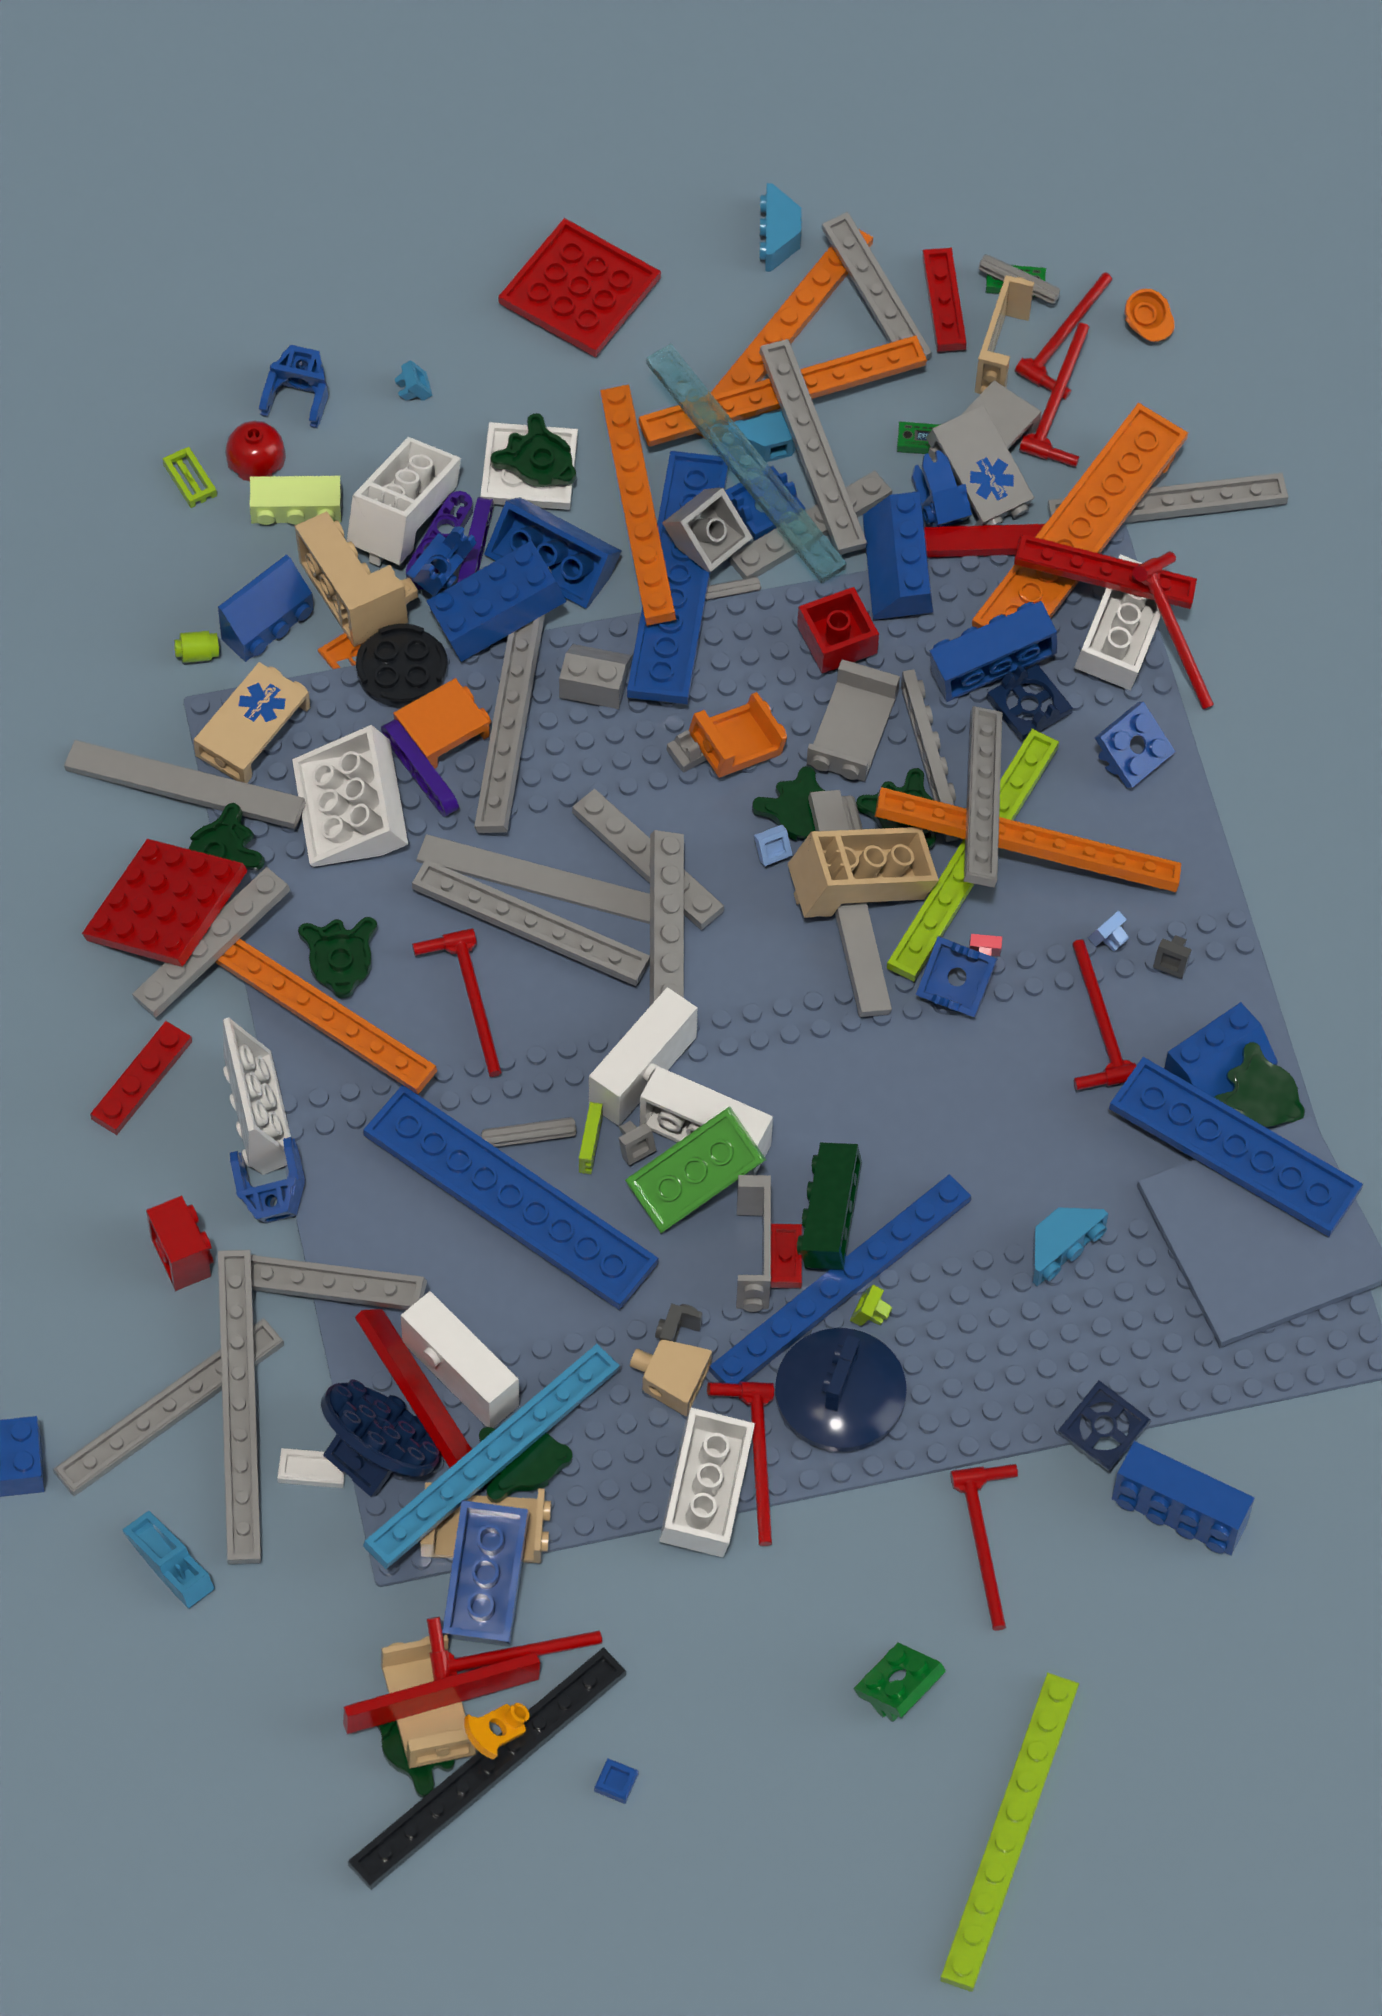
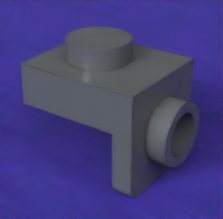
(678, 1316)

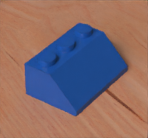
(265, 609)
(1217, 1049)

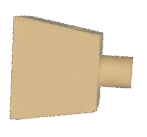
(673, 1373)

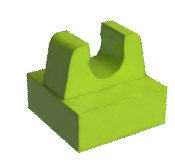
(871, 1307)

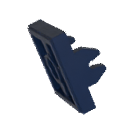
(1012, 682)
(1106, 1458)

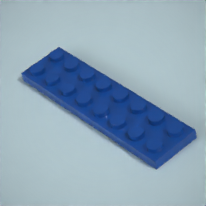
(1236, 1146)

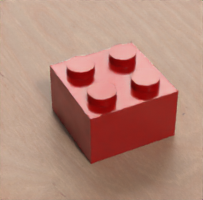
(837, 629)
(179, 1242)

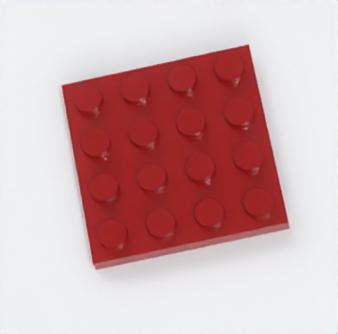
(579, 287)
(164, 902)

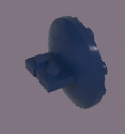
(840, 1389)
(375, 1436)

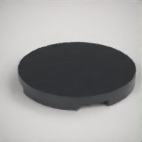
(401, 664)

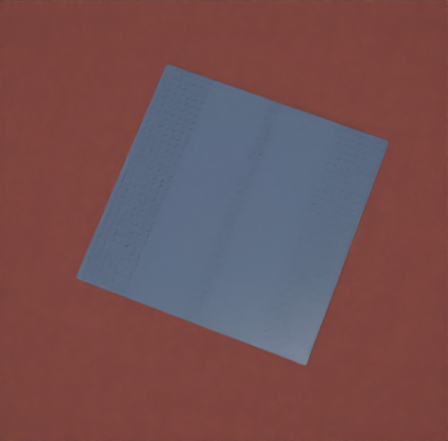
(779, 1029)

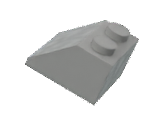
(708, 528)
(594, 676)

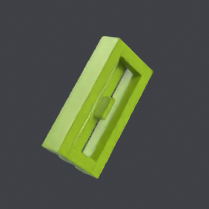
(200, 495)
(590, 1138)

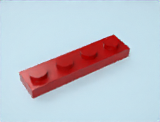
(944, 299)
(141, 1078)

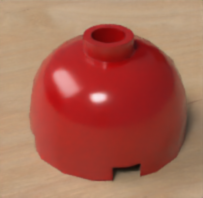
(255, 450)

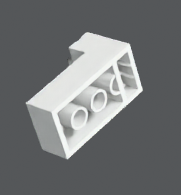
(400, 500)

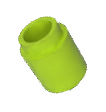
(196, 646)

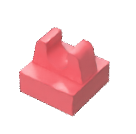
(986, 944)

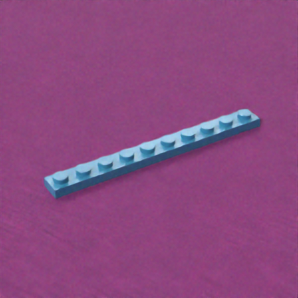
(490, 1456)

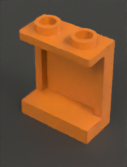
(443, 720)
(738, 736)

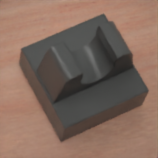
(1172, 956)

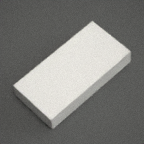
(308, 1468)

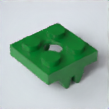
(899, 1696)

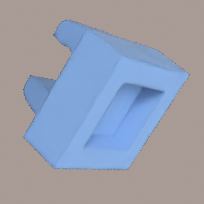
(773, 845)
(1110, 932)

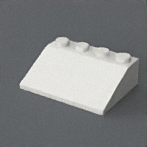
(350, 799)
(255, 1098)

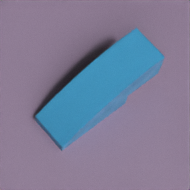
(169, 1559)

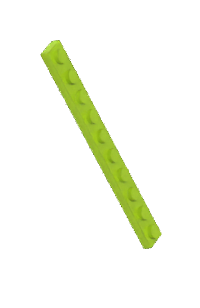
(951, 889)
(1009, 1833)

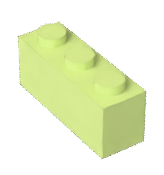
(294, 498)

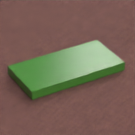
(695, 1169)

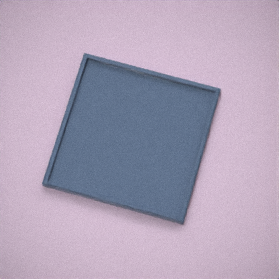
(1251, 1259)

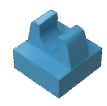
(415, 381)

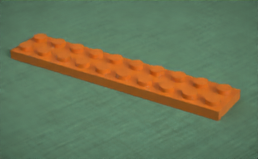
(1093, 509)

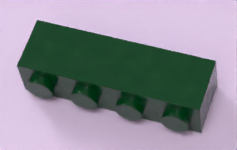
(830, 1206)

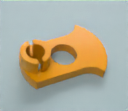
(507, 1717)

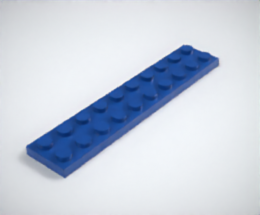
(668, 650)
(511, 1197)

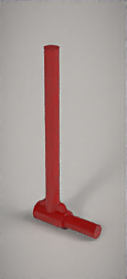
(1034, 368)
(1037, 443)
(1149, 575)
(460, 944)
(1118, 1069)
(757, 1396)
(970, 1482)
(445, 1664)

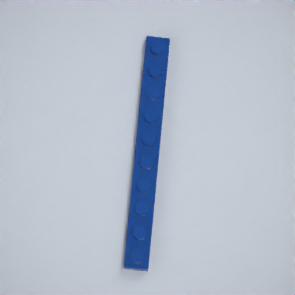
(839, 1285)

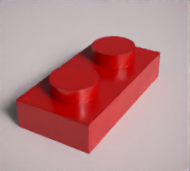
(785, 1261)

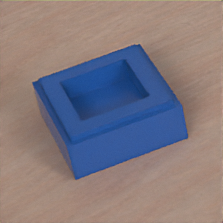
(616, 1781)

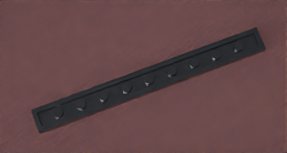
(482, 1773)

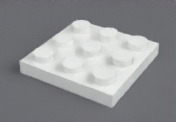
(506, 485)

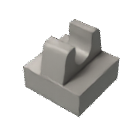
(685, 751)
(636, 1142)

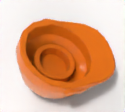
(1149, 315)

